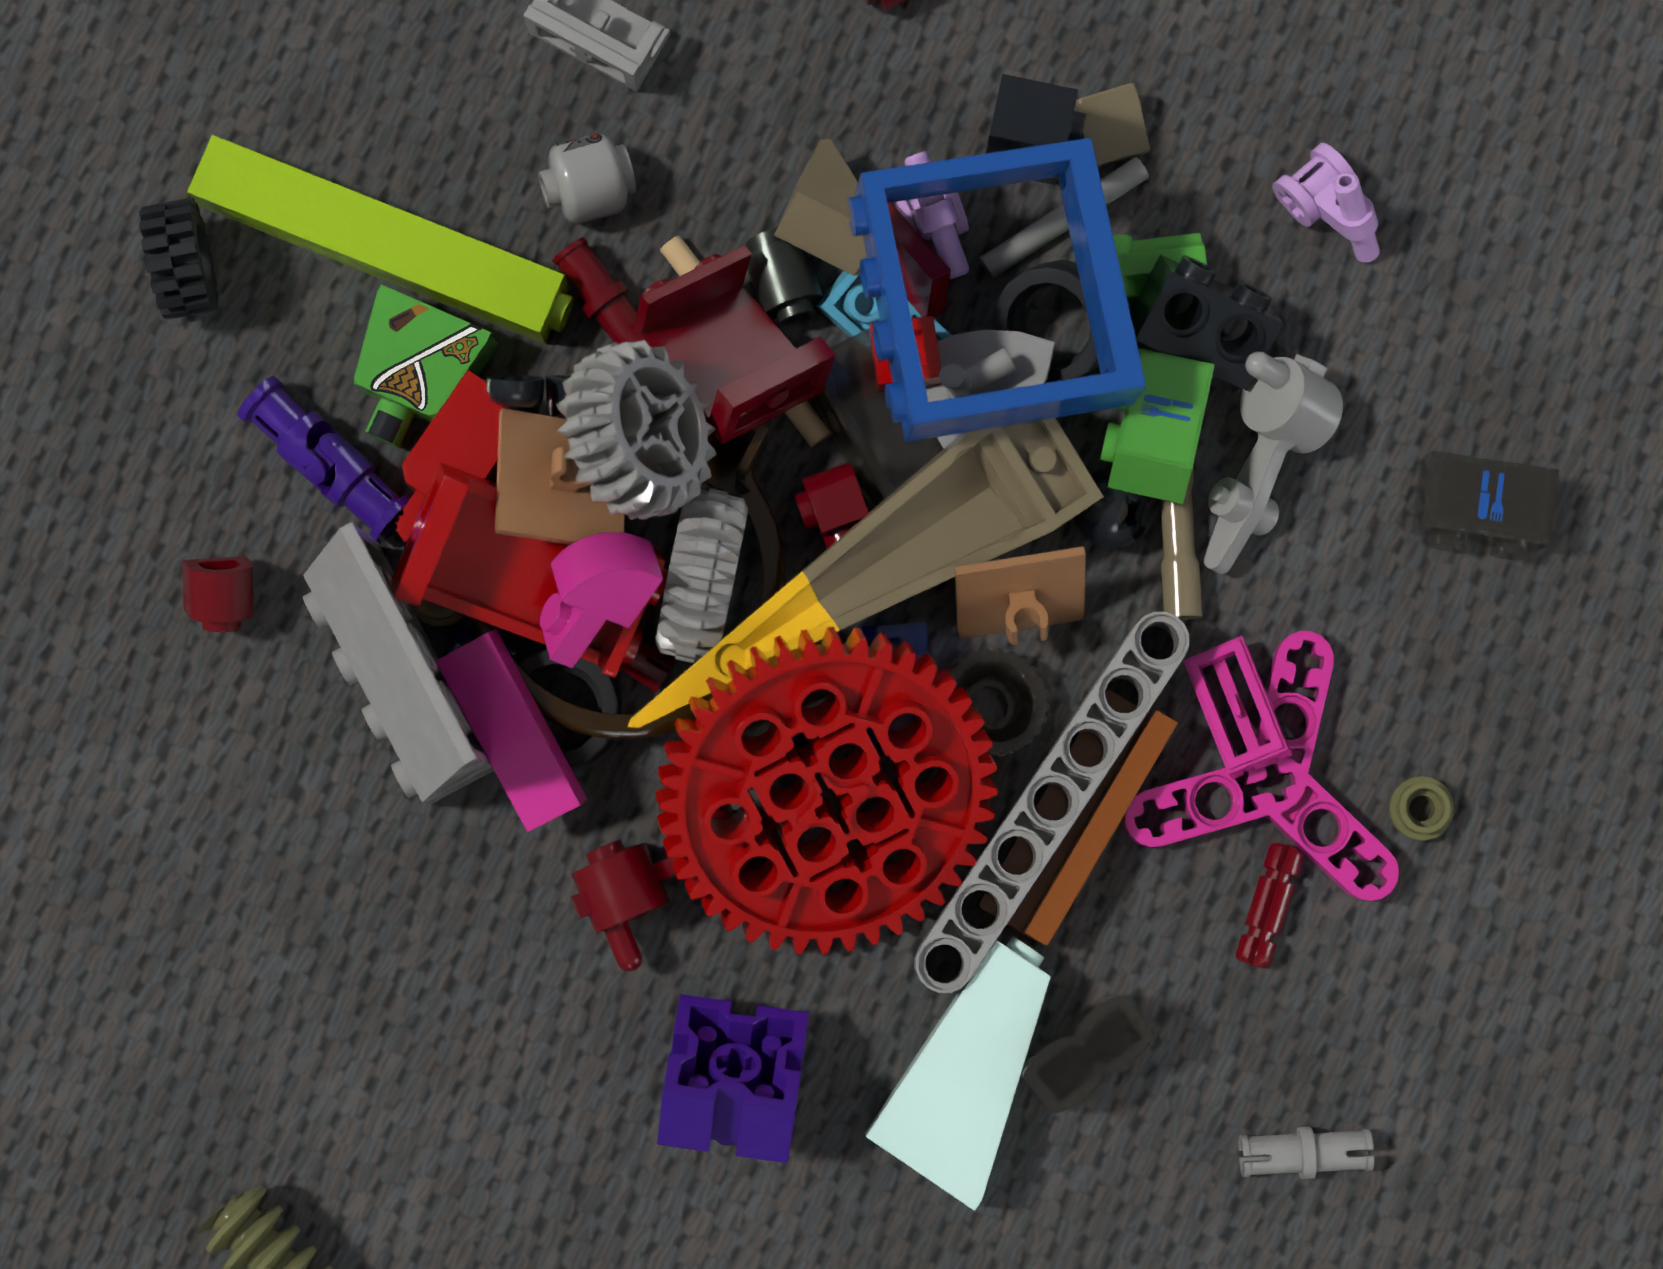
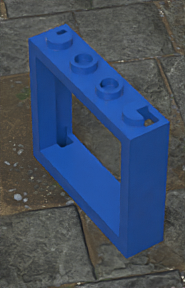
(1099, 272)

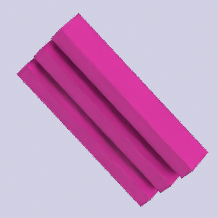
(1257, 755)

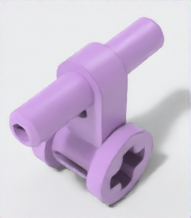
(1332, 192)
(940, 219)

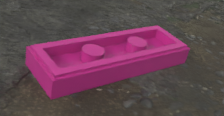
(511, 730)

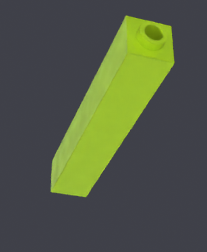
(381, 240)

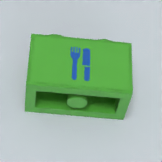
(1162, 429)

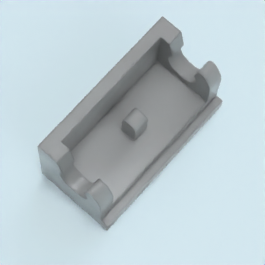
(599, 36)

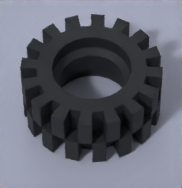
(178, 258)

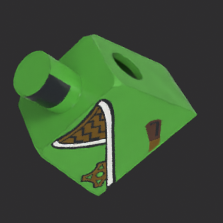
(414, 361)

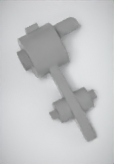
(1290, 411)

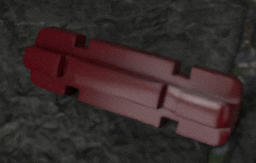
(1269, 905)

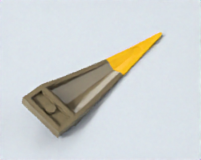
(958, 510)

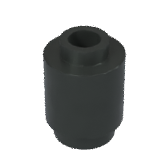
(782, 278)

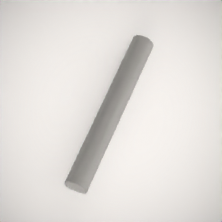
(1055, 222)

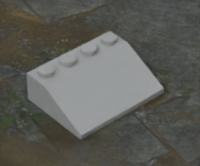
(395, 666)

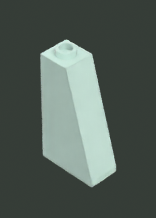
(962, 1082)

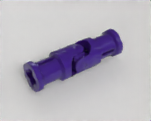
(332, 466)

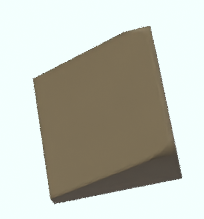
(1114, 124)

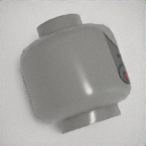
(588, 178)

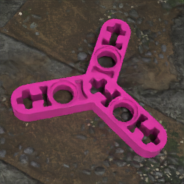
(1299, 798)

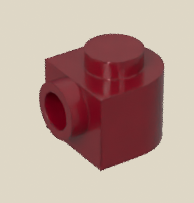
(832, 502)
(218, 592)

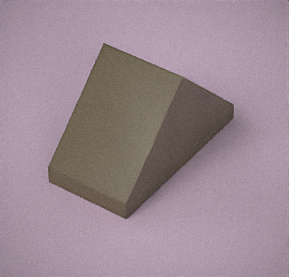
(820, 211)

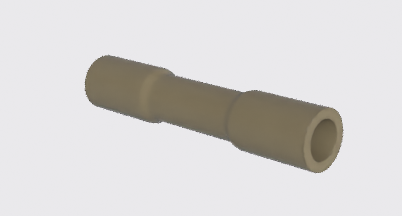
(1180, 565)

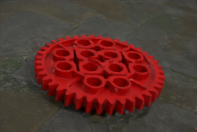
(790, 892)

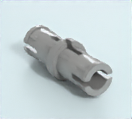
(1306, 1152)

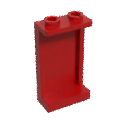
(494, 576)

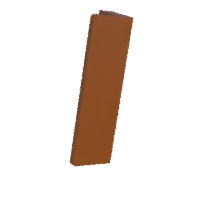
(1080, 849)

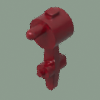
(625, 886)

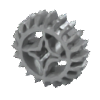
(636, 430)
(701, 575)

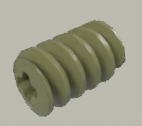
(253, 1236)

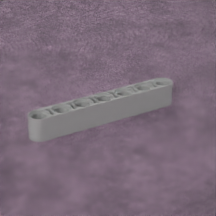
(1077, 782)

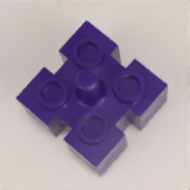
(732, 1078)

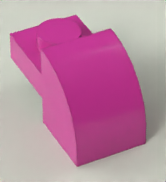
(596, 582)

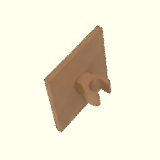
(539, 487)
(1020, 593)

